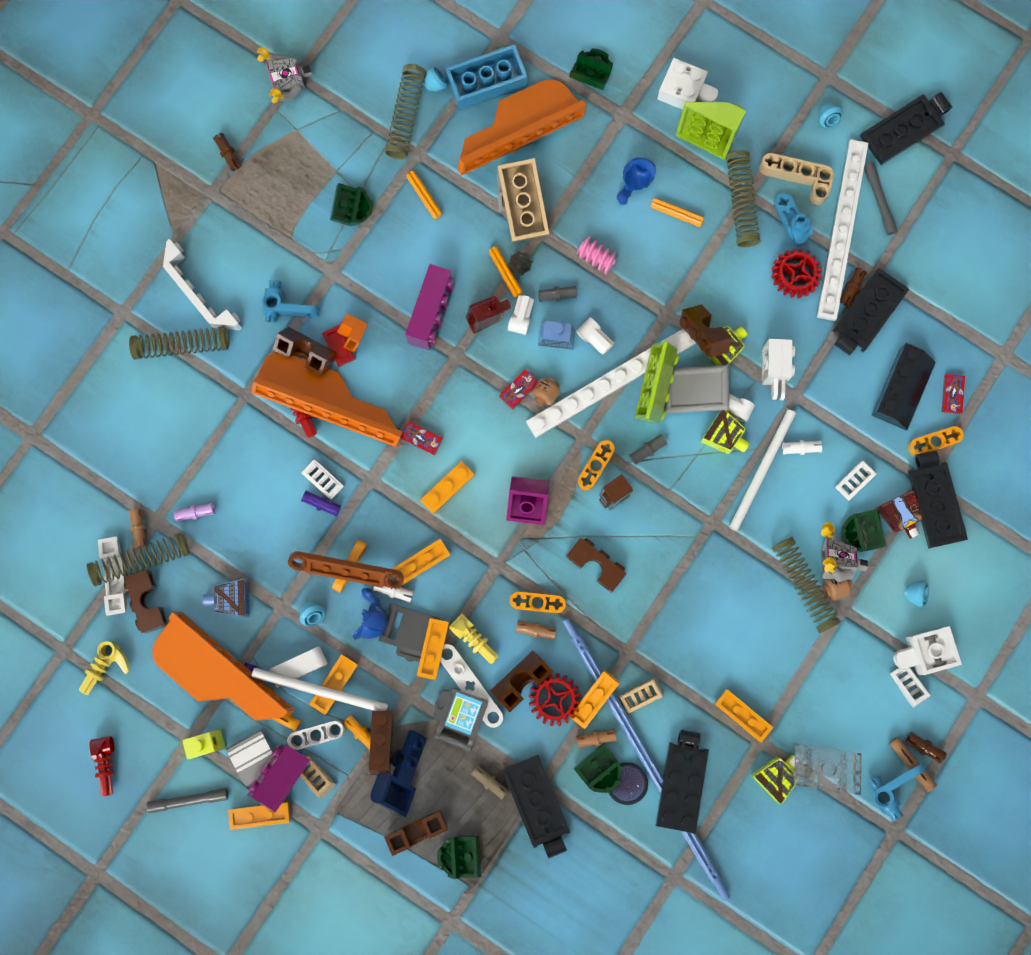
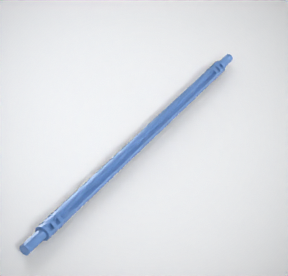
(644, 756)

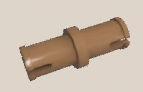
(137, 528)
(535, 630)
(596, 738)

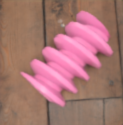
(596, 254)

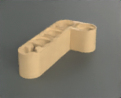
(796, 175)

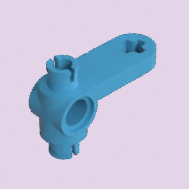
(795, 223)
(275, 293)
(892, 806)

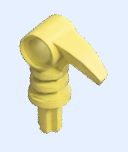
(463, 628)
(103, 660)

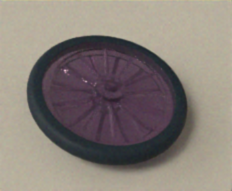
(632, 785)

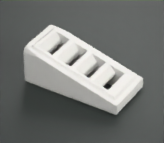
(311, 467)
(871, 473)
(904, 689)

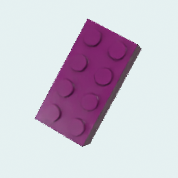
(429, 307)

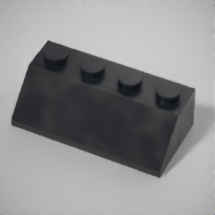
(904, 386)

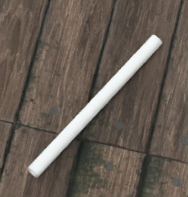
(762, 470)
(319, 690)

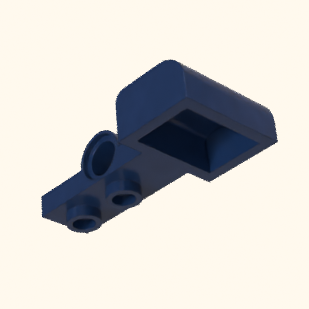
(395, 790)

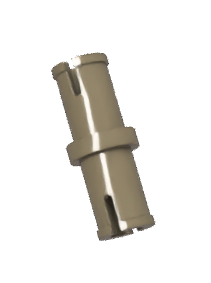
(489, 782)

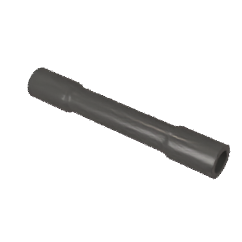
(873, 179)
(208, 797)

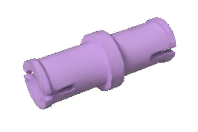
(194, 512)

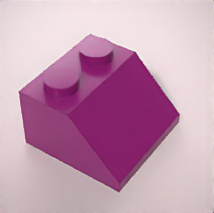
(527, 500)

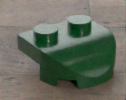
(592, 68)
(350, 205)
(864, 531)
(600, 770)
(460, 857)

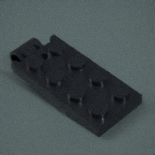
(906, 127)
(869, 312)
(937, 501)
(682, 784)
(537, 805)

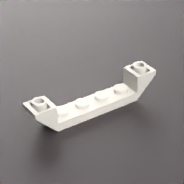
(172, 258)

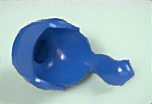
(636, 175)
(374, 619)

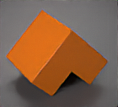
(353, 330)

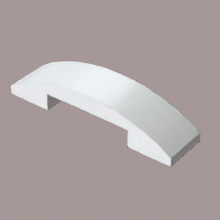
(115, 597)

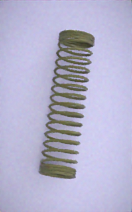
(404, 153)
(739, 162)
(136, 349)
(94, 571)
(830, 623)

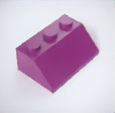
(278, 777)

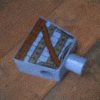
(556, 335)
(229, 598)

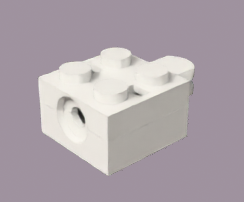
(685, 84)
(777, 365)
(924, 653)

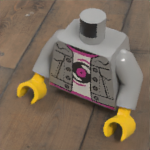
(284, 75)
(837, 558)

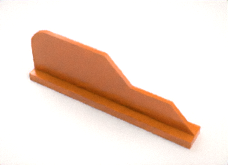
(521, 121)
(322, 396)
(211, 671)

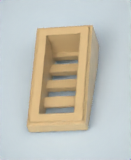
(659, 693)
(330, 784)

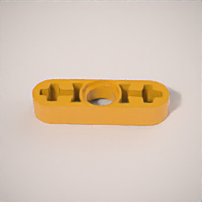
(920, 440)
(584, 474)
(355, 556)
(551, 608)

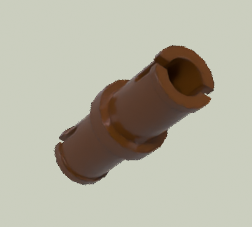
(227, 151)
(853, 286)
(925, 747)

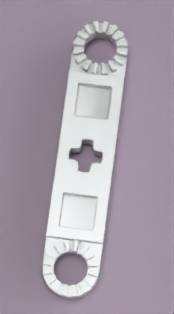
(461, 673)

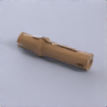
(897, 746)

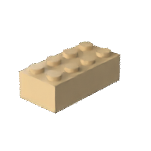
(523, 200)

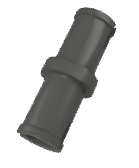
(557, 293)
(648, 449)

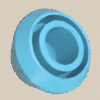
(435, 80)
(830, 115)
(917, 593)
(311, 613)

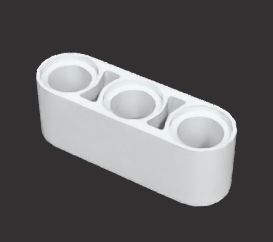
(301, 665)
(307, 739)

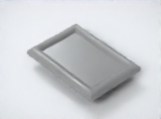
(699, 389)

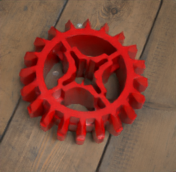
(803, 276)
(569, 691)

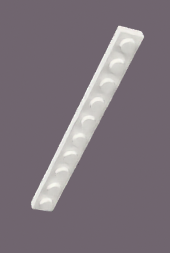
(842, 230)
(601, 388)

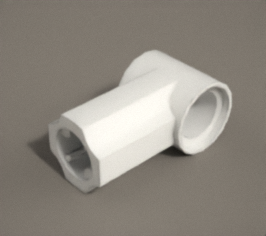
(520, 319)
(592, 333)
(740, 408)

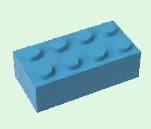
(486, 77)

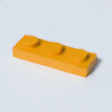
(447, 487)
(423, 561)
(432, 649)
(335, 680)
(595, 699)
(743, 715)
(258, 816)

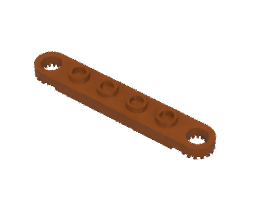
(346, 570)

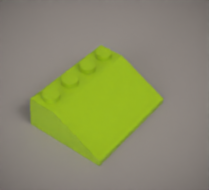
(711, 125)
(656, 383)

